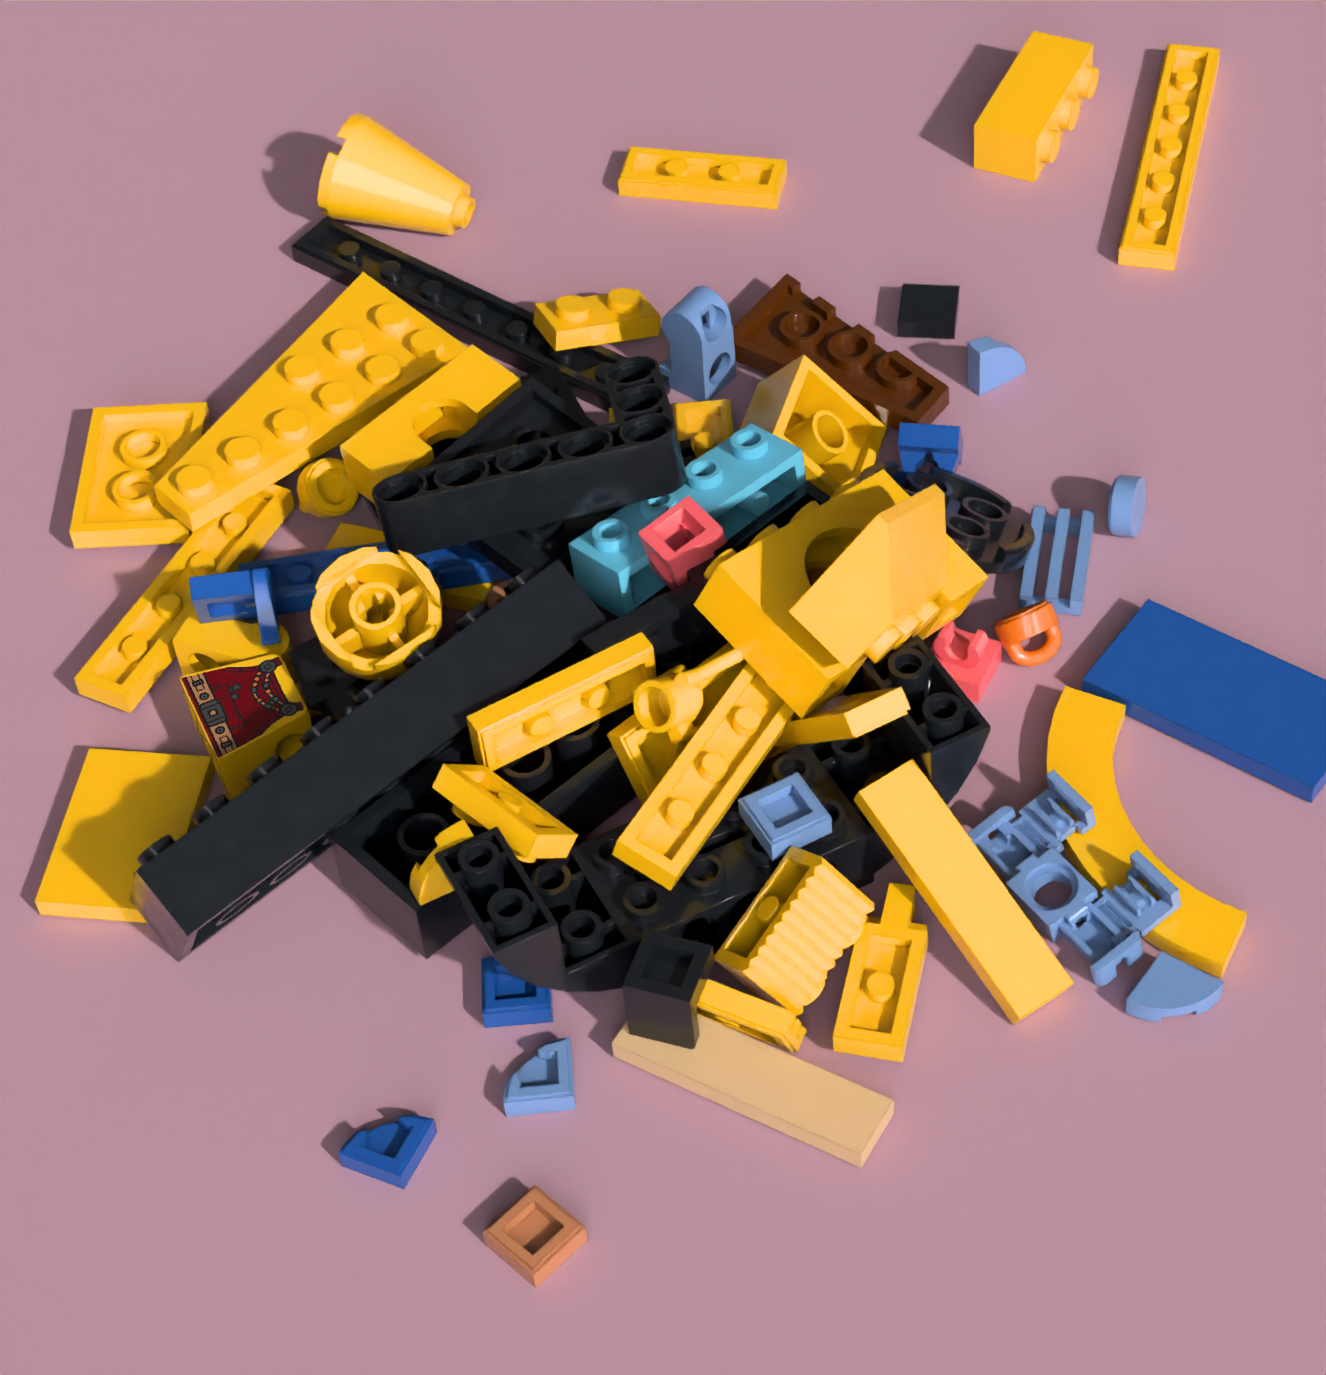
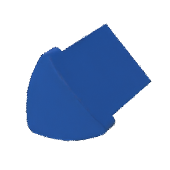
(238, 597)

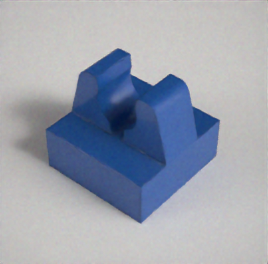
(929, 444)

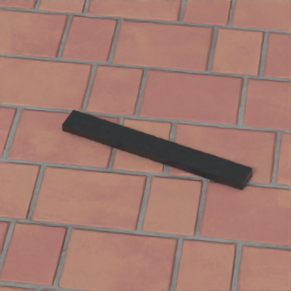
(456, 307)

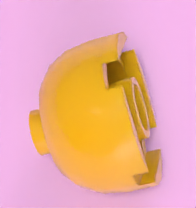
(375, 611)

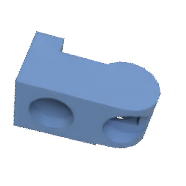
(699, 342)

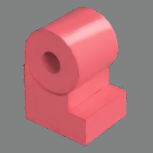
(681, 541)

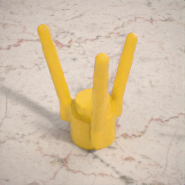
(676, 698)

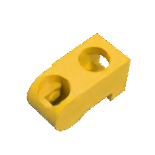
(224, 643)

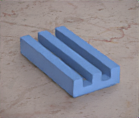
(1061, 527)

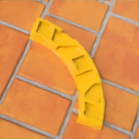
(1082, 753)

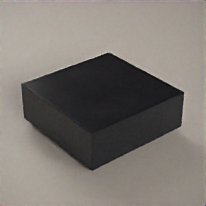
(928, 311)

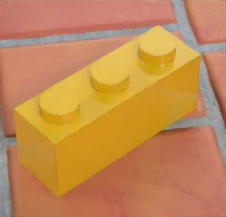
(1034, 106)

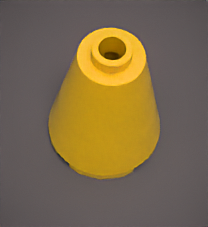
(391, 183)

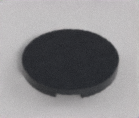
(973, 517)

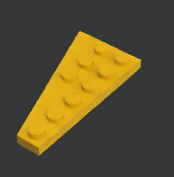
(309, 400)

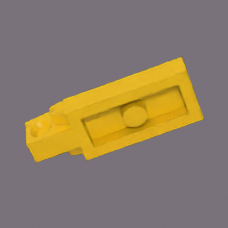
(883, 981)

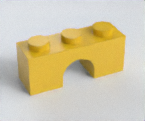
(433, 411)

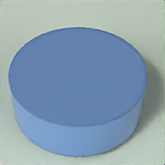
(1126, 506)

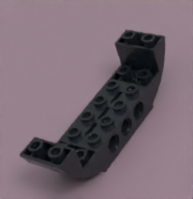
(584, 915)

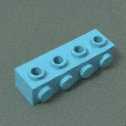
(729, 482)

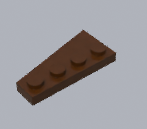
(793, 324)

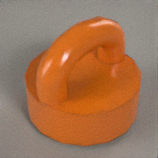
(1026, 624)

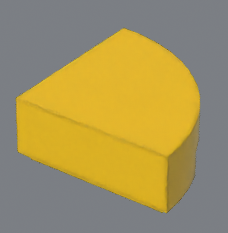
(428, 880)

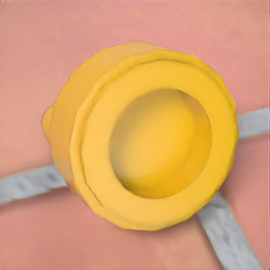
(325, 489)

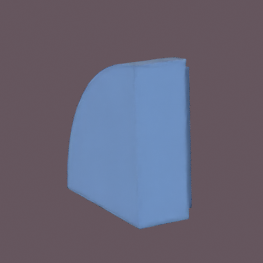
(991, 364)
(1173, 990)
(543, 1082)

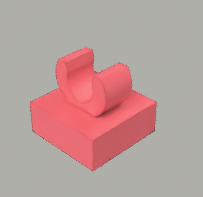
(968, 658)

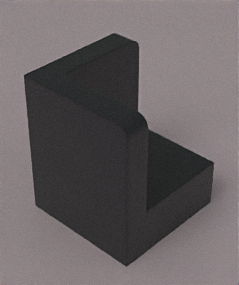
(666, 988)

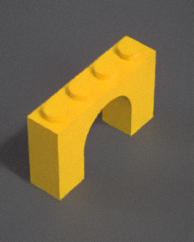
(757, 587)

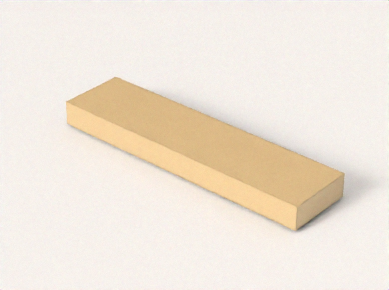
(767, 1087)

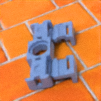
(1030, 857)

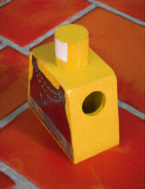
(246, 716)

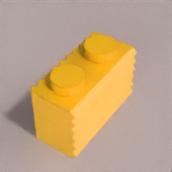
(795, 931)

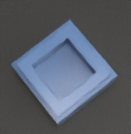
(785, 815)

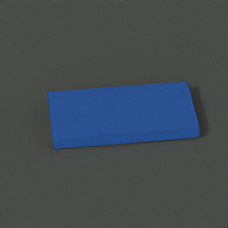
(1218, 697)

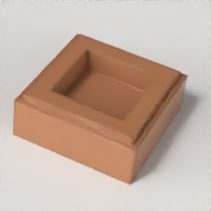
(535, 1236)

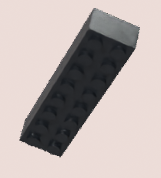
(293, 805)

